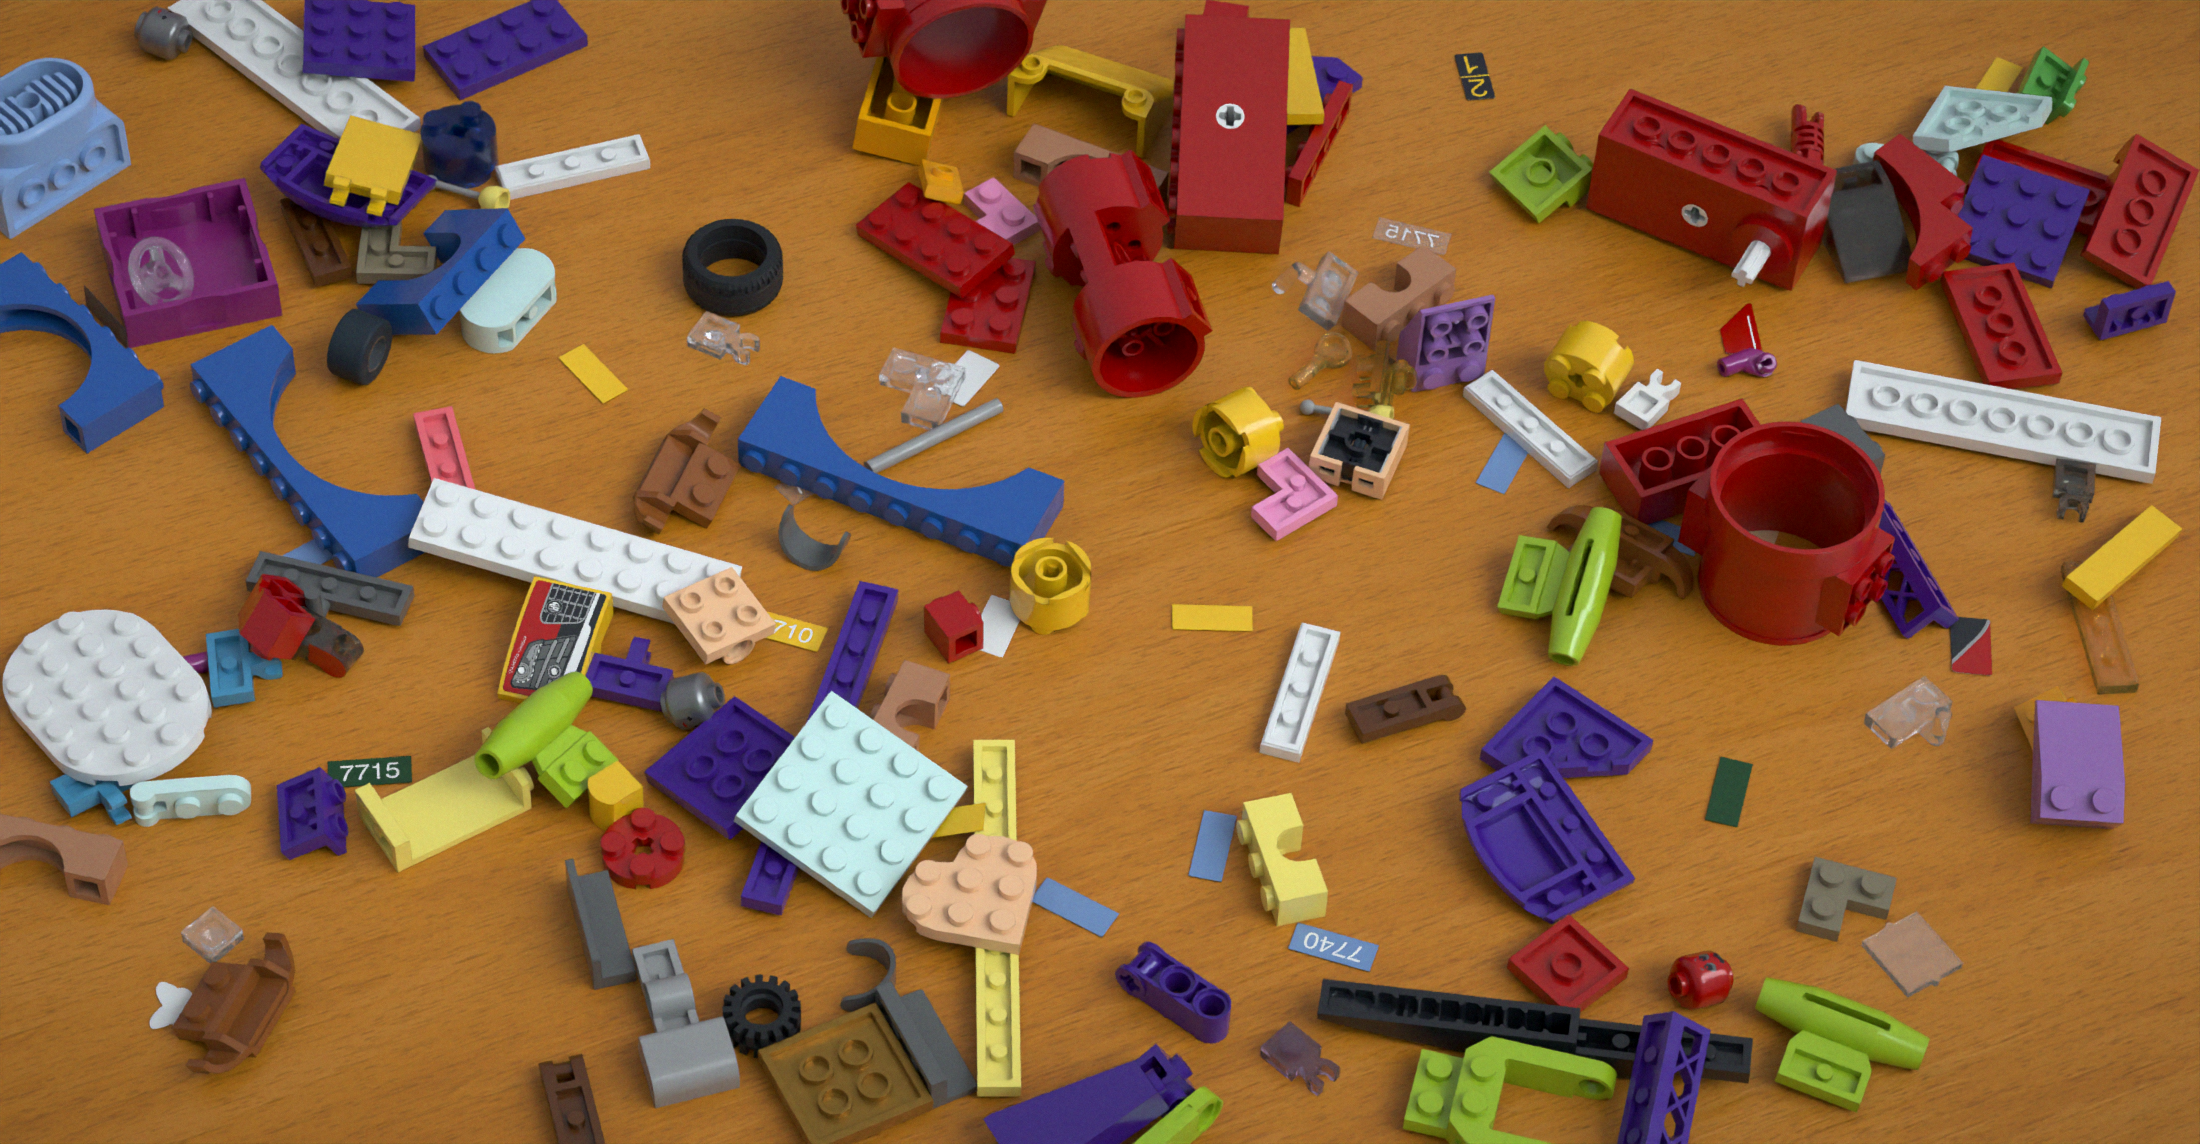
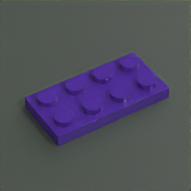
(504, 46)

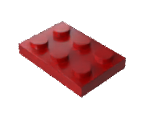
(993, 311)

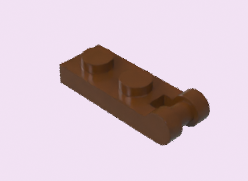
(1404, 708)
(571, 1102)

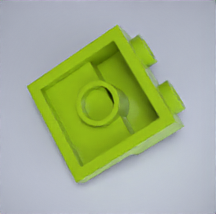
(1544, 174)

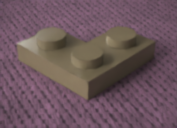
(384, 259)
(1841, 887)

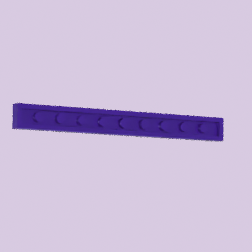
(846, 676)

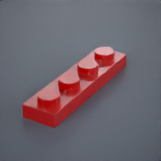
(1320, 139)

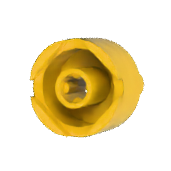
(1588, 365)
(1237, 432)
(1050, 585)

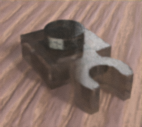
(2074, 486)

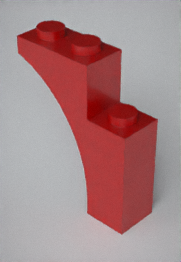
(1932, 201)

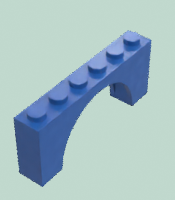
(117, 386)

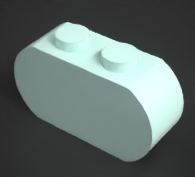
(509, 302)

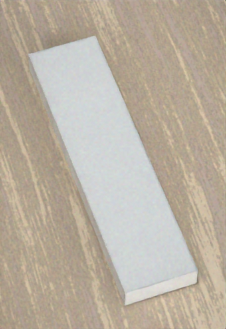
(573, 167)
(1530, 428)
(1300, 692)

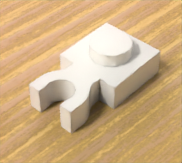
(1647, 404)

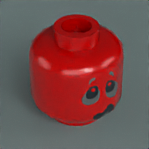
(1700, 980)

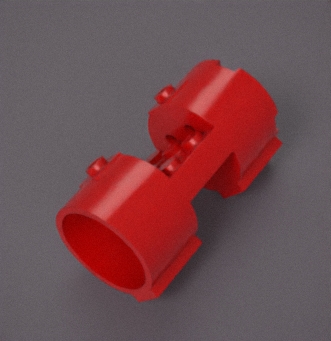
(1134, 315)

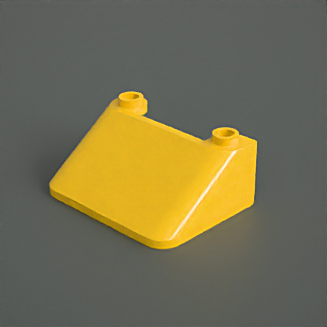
(1144, 94)

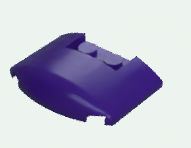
(299, 172)
(1540, 840)

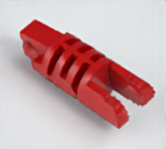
(1807, 136)

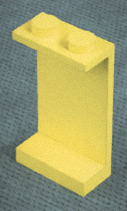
(442, 810)

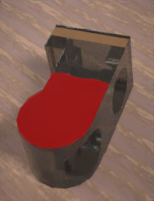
(329, 646)

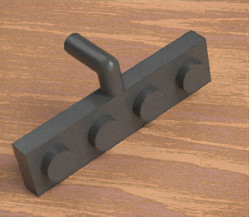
(338, 589)

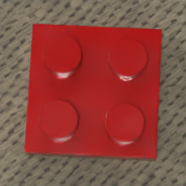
(1567, 966)

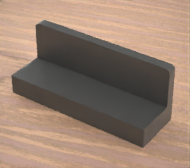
(600, 927)
(926, 1044)

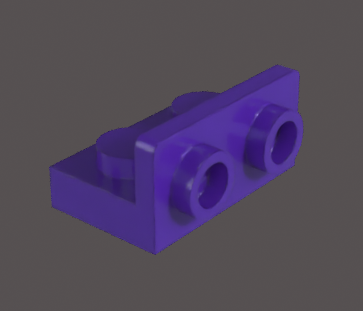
(2131, 310)
(311, 814)

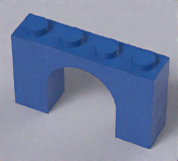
(472, 249)

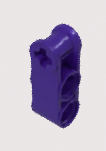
(1154, 979)

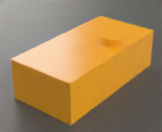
(894, 120)

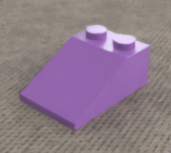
(2077, 765)

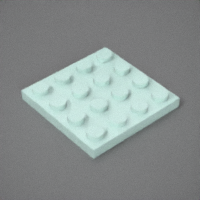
(850, 804)

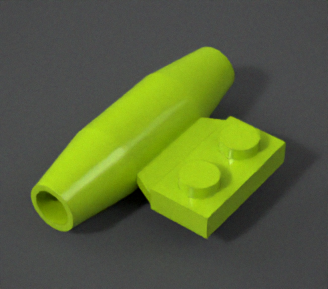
(1564, 583)
(543, 733)
(1835, 1041)

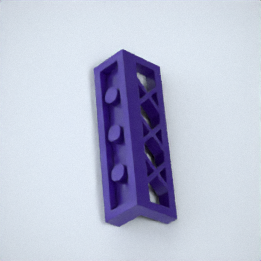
(1917, 577)
(1651, 1086)

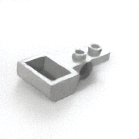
(683, 1055)

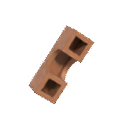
(1420, 282)
(912, 698)

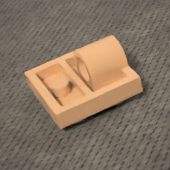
(719, 617)

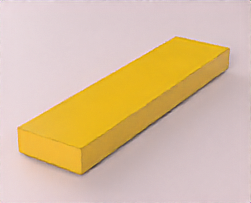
(1304, 97)
(2121, 557)

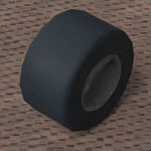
(359, 347)

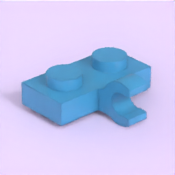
(233, 668)
(79, 796)

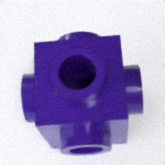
(1172, 1073)

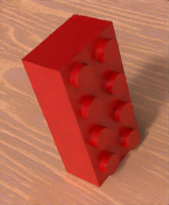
(1658, 465)

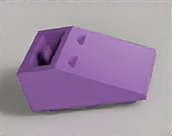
(1448, 342)

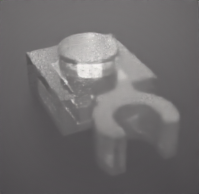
(721, 336)

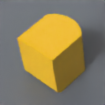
(613, 795)

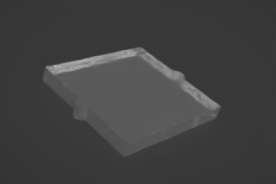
(1912, 954)

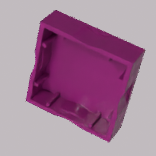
(221, 240)

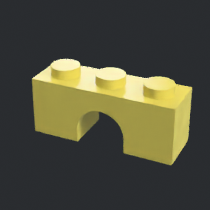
(1289, 888)

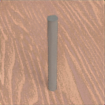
(934, 436)

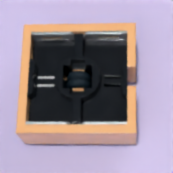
(1359, 450)

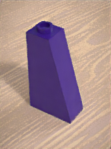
(1089, 1111)

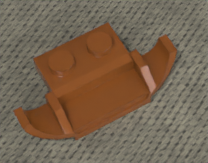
(685, 476)
(1642, 553)
(238, 1007)

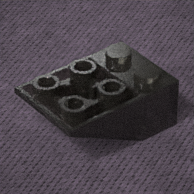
(1865, 224)

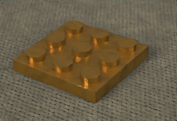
(845, 1078)

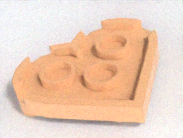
(978, 897)

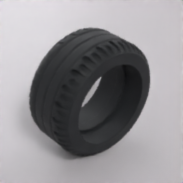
(731, 240)

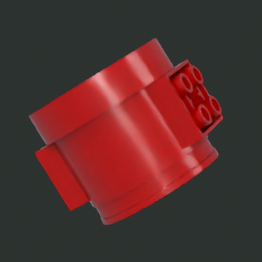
(945, 44)
(1798, 484)

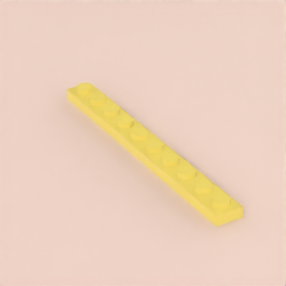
(997, 971)

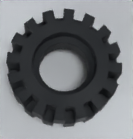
(756, 996)

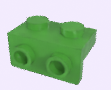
(2055, 79)

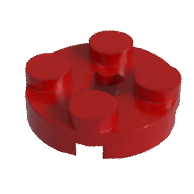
(638, 830)

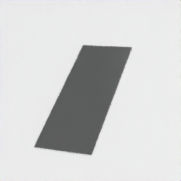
(105, 317)

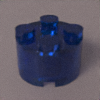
(460, 144)

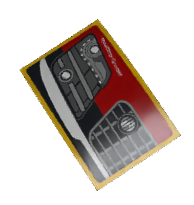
(554, 636)

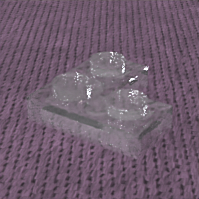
(929, 381)

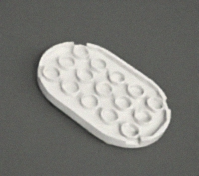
(106, 697)

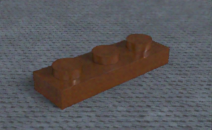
(317, 244)

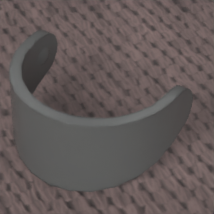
(804, 550)
(882, 953)

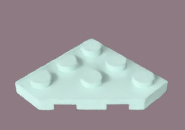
(1978, 116)

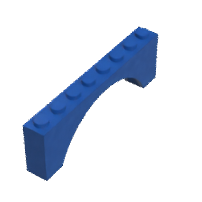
(242, 390)
(988, 520)

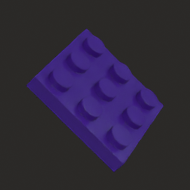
(359, 39)
(2021, 218)
(720, 764)

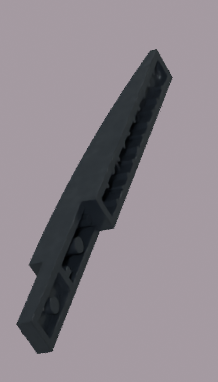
(1465, 1020)

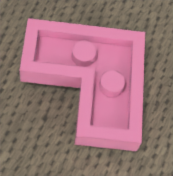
(1001, 211)
(1297, 497)

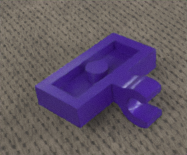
(629, 679)

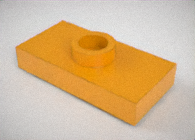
(940, 182)

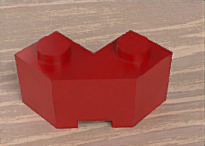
(274, 618)

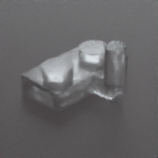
(1326, 288)
(1914, 710)

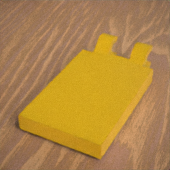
(372, 163)

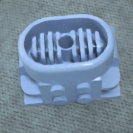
(53, 141)

